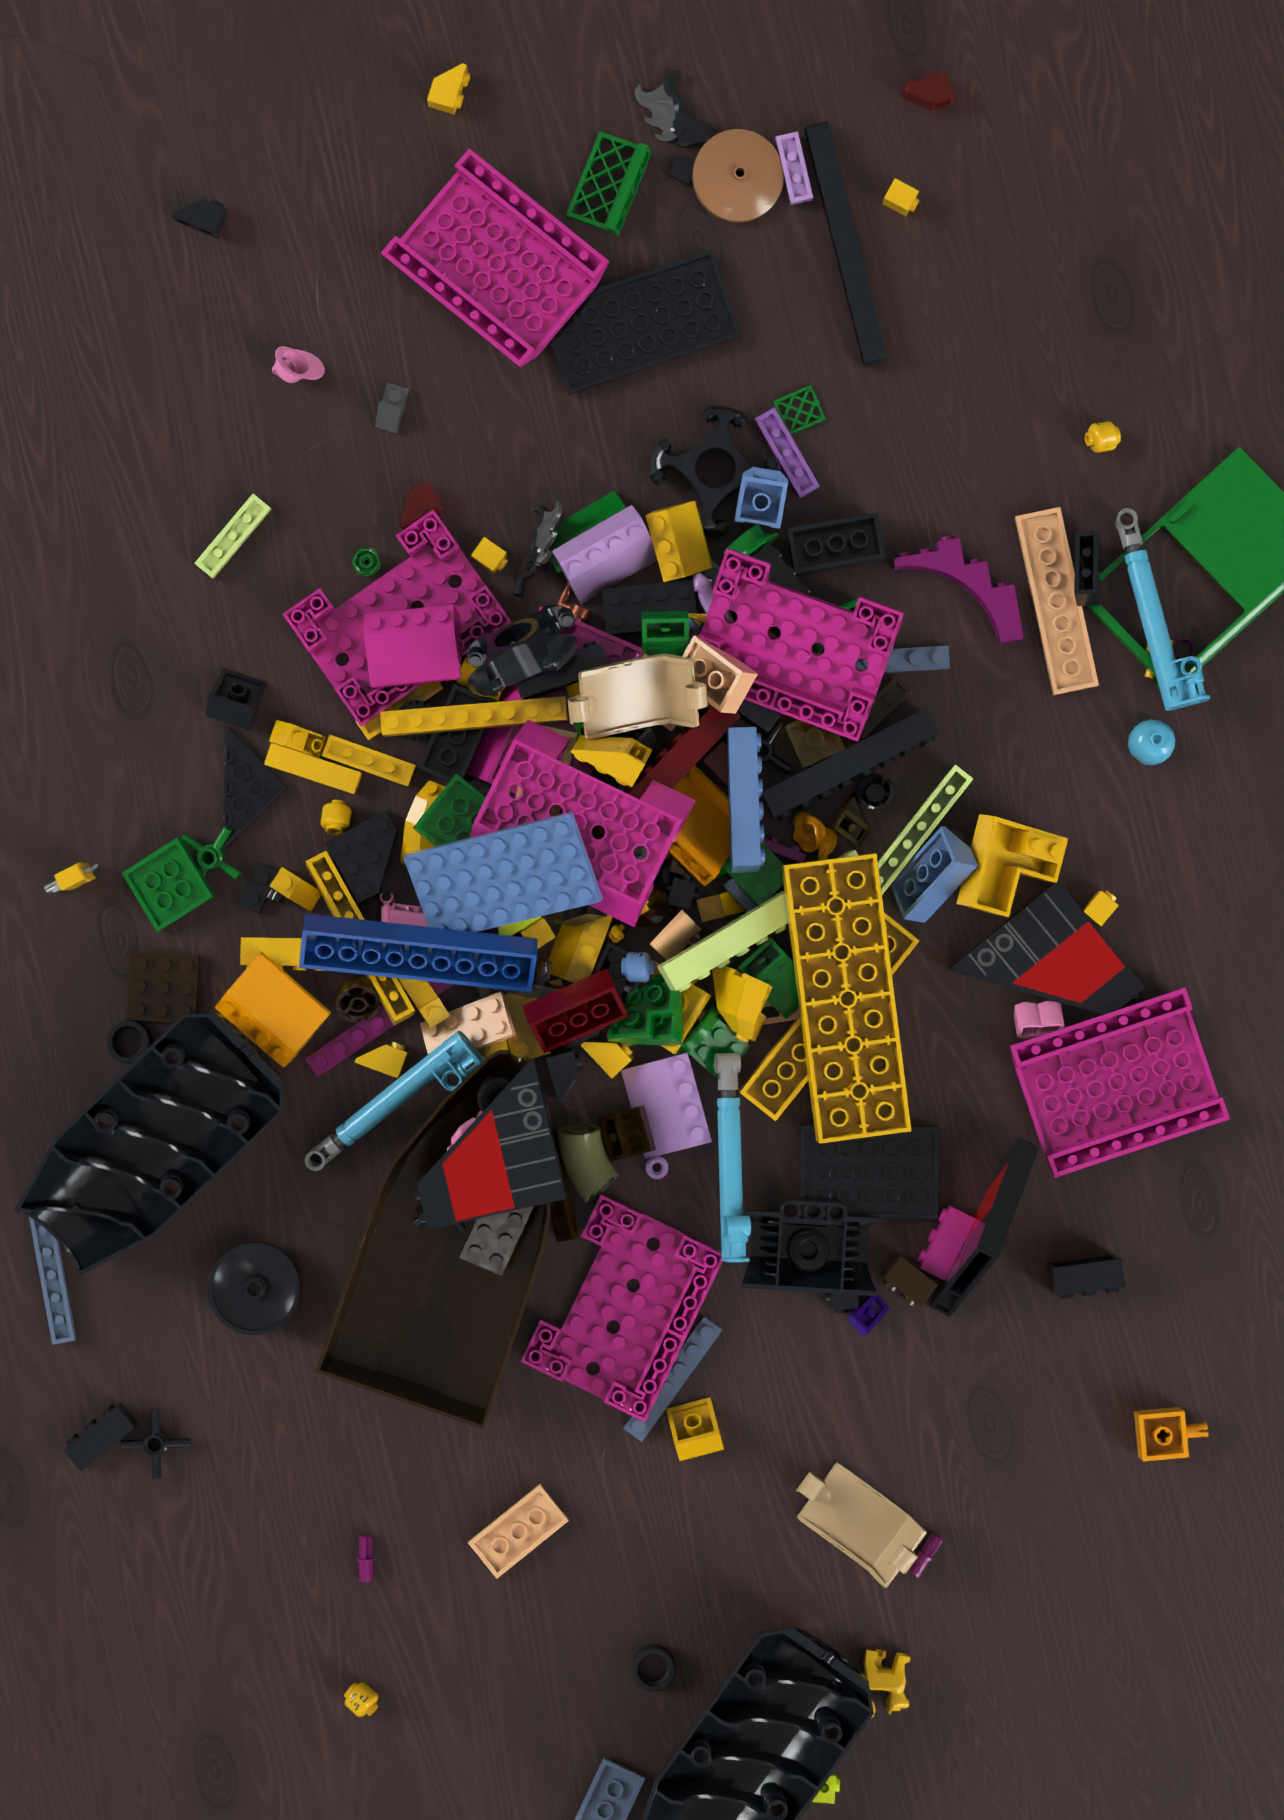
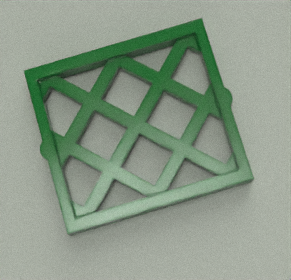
(814, 404)

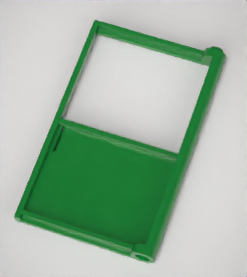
(1235, 535)

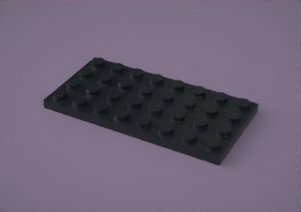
(645, 323)

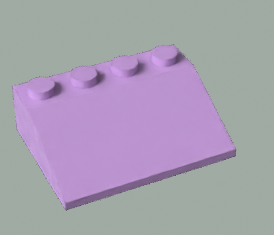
(606, 554)
(670, 1102)

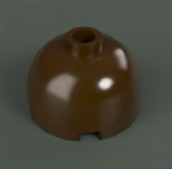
(357, 999)

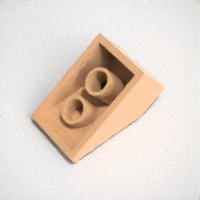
(724, 676)
(676, 936)

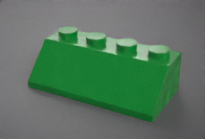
(583, 521)

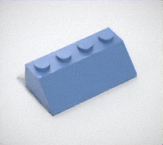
(932, 875)

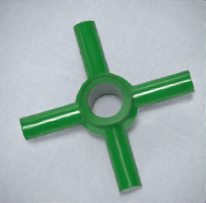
(216, 850)

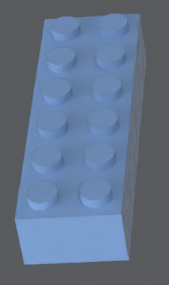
(744, 803)

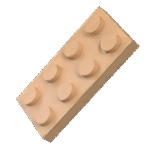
(482, 1022)
(518, 1531)

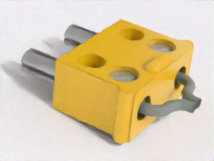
(72, 877)

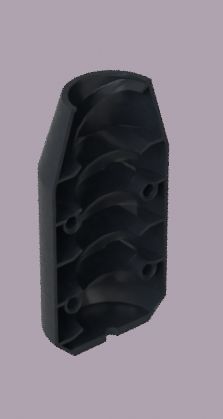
(169, 1123)
(766, 1734)

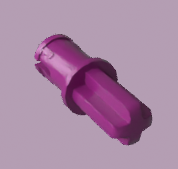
(925, 1554)
(365, 1559)

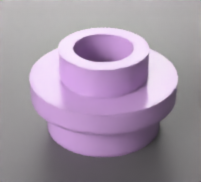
(664, 1167)

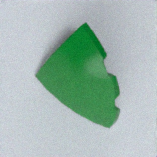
(653, 1016)

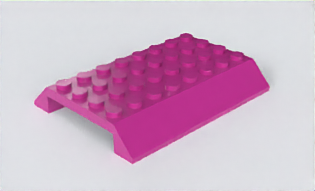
(498, 260)
(1117, 1083)

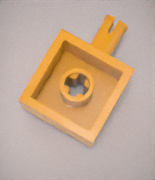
(1173, 1443)

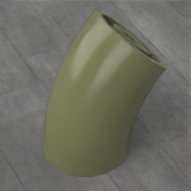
(585, 1159)

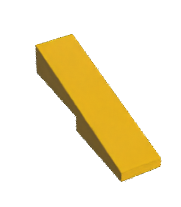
(313, 768)

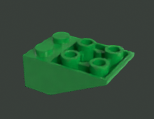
(665, 632)
(775, 967)

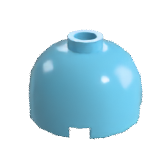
(1151, 742)

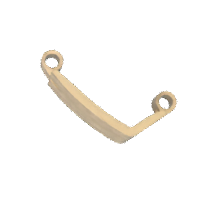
(637, 695)
(861, 1522)

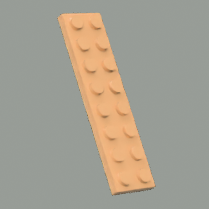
(1054, 602)

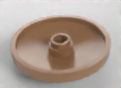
(725, 193)

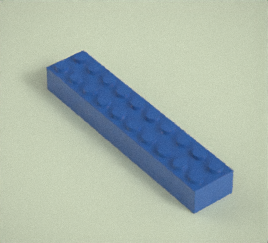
(418, 953)

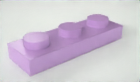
(794, 168)

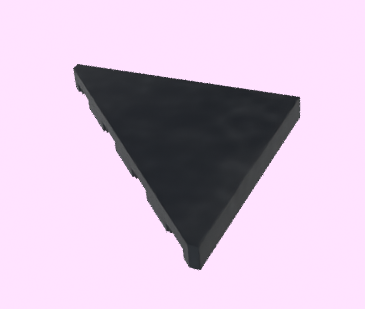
(248, 787)

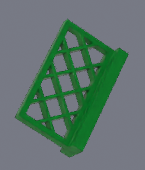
(627, 188)

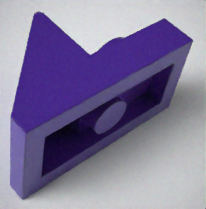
(868, 1314)

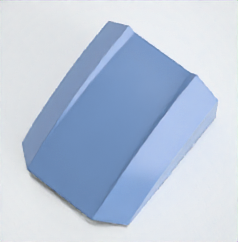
(762, 497)

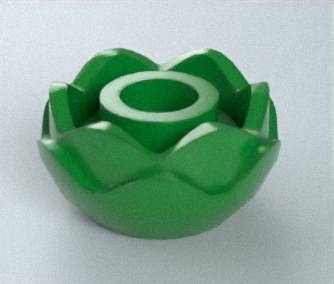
(359, 561)

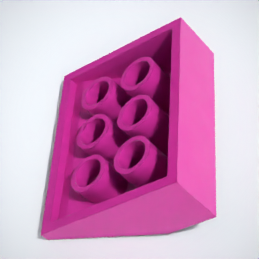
(413, 646)

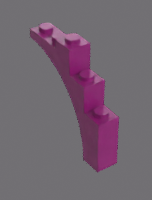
(947, 560)

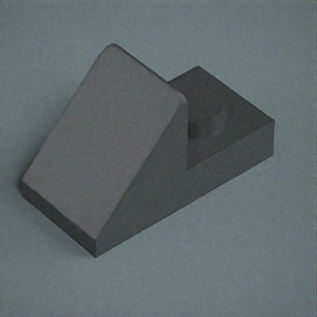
(391, 408)

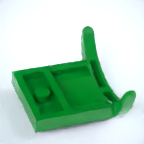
(760, 884)
(711, 1037)

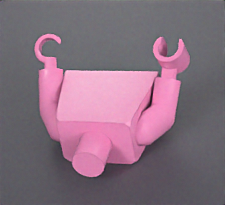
(401, 913)

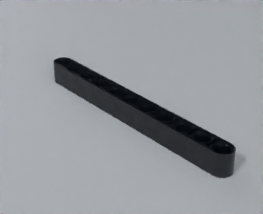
(845, 243)

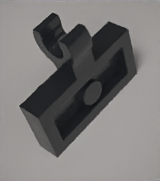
(259, 889)

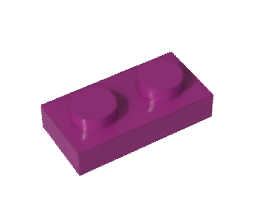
(793, 852)

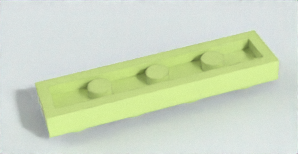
(233, 536)

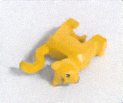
(886, 1678)

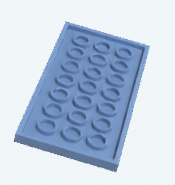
(504, 875)

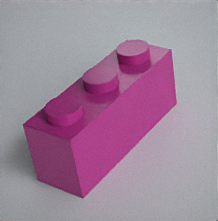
(945, 1242)

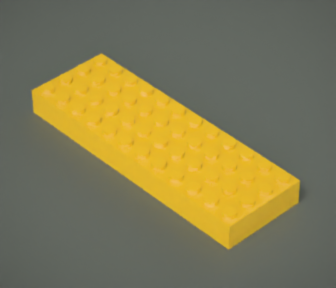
(846, 998)

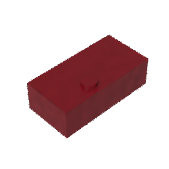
(575, 1011)

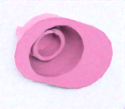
(296, 364)

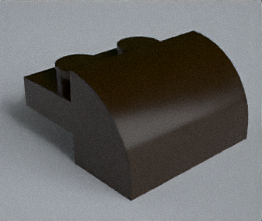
(626, 1133)

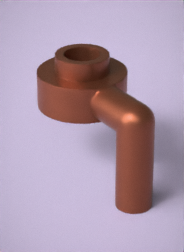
(579, 613)

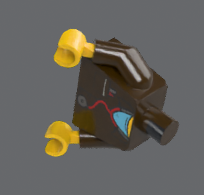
(651, 915)

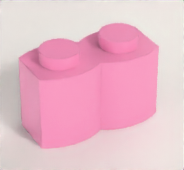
(1037, 1019)

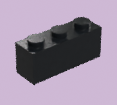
(1087, 568)
(99, 1436)

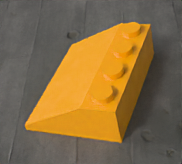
(272, 1010)

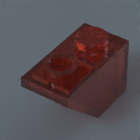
(930, 92)
(419, 503)

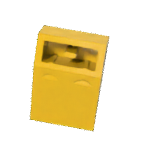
(613, 756)

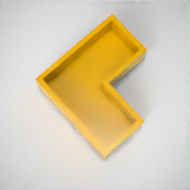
(996, 877)

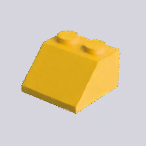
(694, 1429)

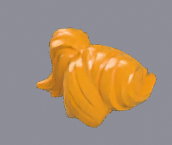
(813, 835)

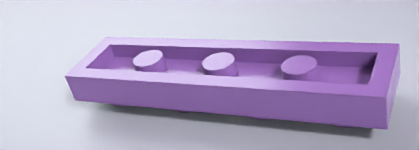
(787, 453)

